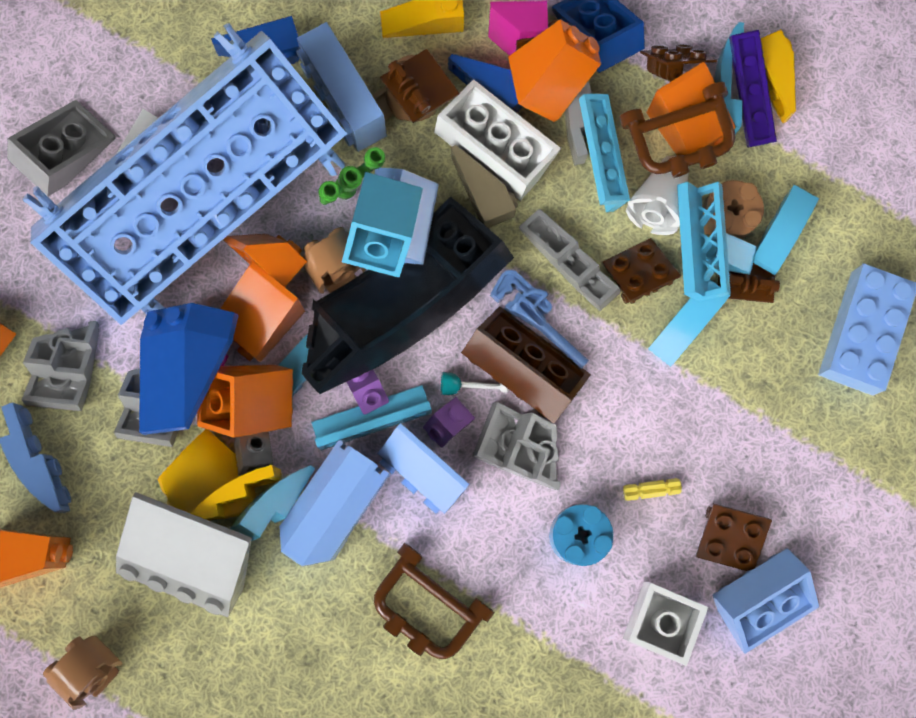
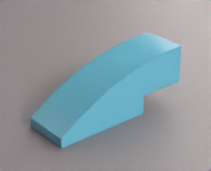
(784, 229)
(686, 326)
(272, 504)

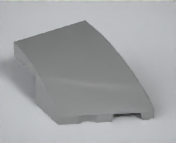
(66, 366)
(129, 423)
(520, 448)

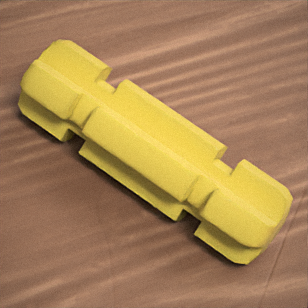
(652, 489)

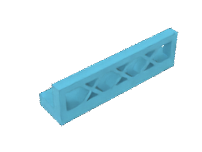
(604, 151)
(693, 241)
(354, 424)

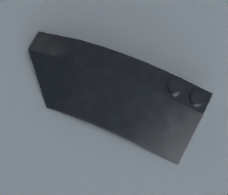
(387, 314)

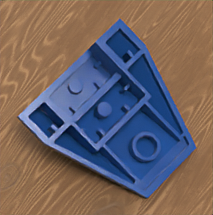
(179, 362)

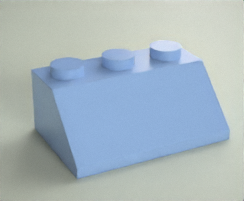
(419, 241)
(422, 470)
(767, 599)

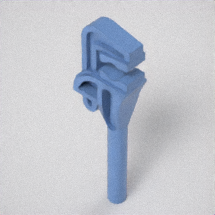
(531, 307)

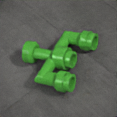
(350, 178)

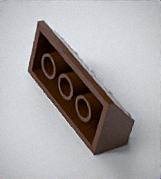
(525, 364)

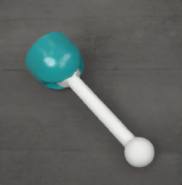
(452, 384)

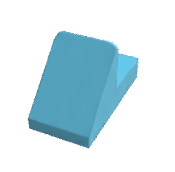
(740, 254)

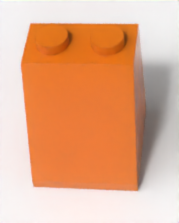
(553, 69)
(680, 93)
(264, 312)
(248, 400)
(31, 555)

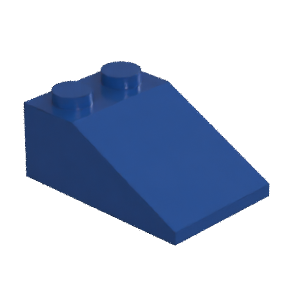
(609, 23)

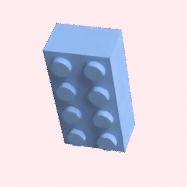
(341, 87)
(868, 329)

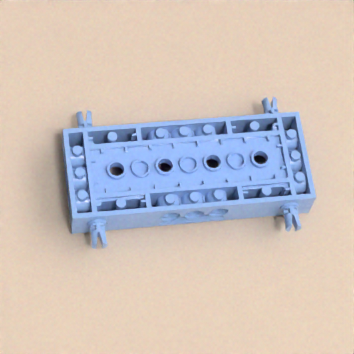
(172, 163)

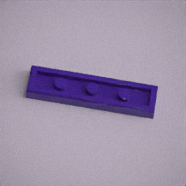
(753, 88)

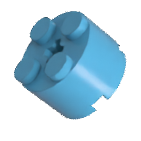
(596, 543)

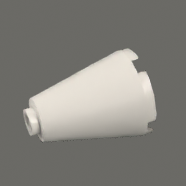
(657, 203)

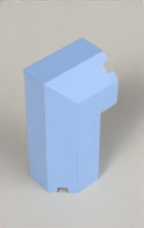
(330, 506)

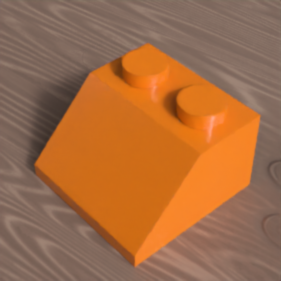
(273, 254)

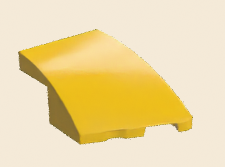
(198, 472)
(236, 495)

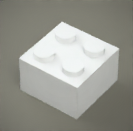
(665, 623)

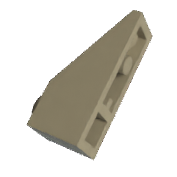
(484, 190)

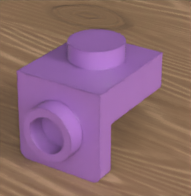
(368, 392)
(448, 422)

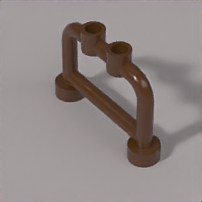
(678, 165)
(397, 624)

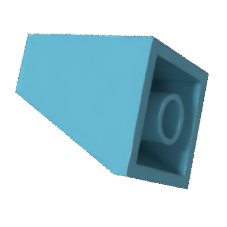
(382, 224)

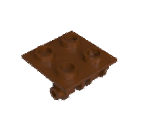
(670, 62)
(419, 85)
(641, 270)
(756, 287)
(733, 537)

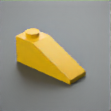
(423, 18)
(780, 73)

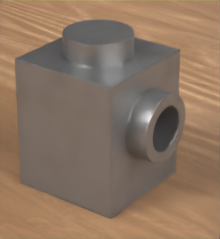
(253, 452)

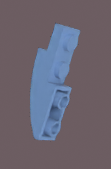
(35, 470)

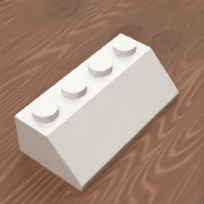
(496, 138)

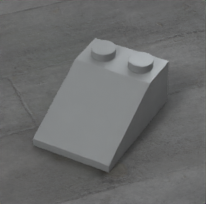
(58, 146)

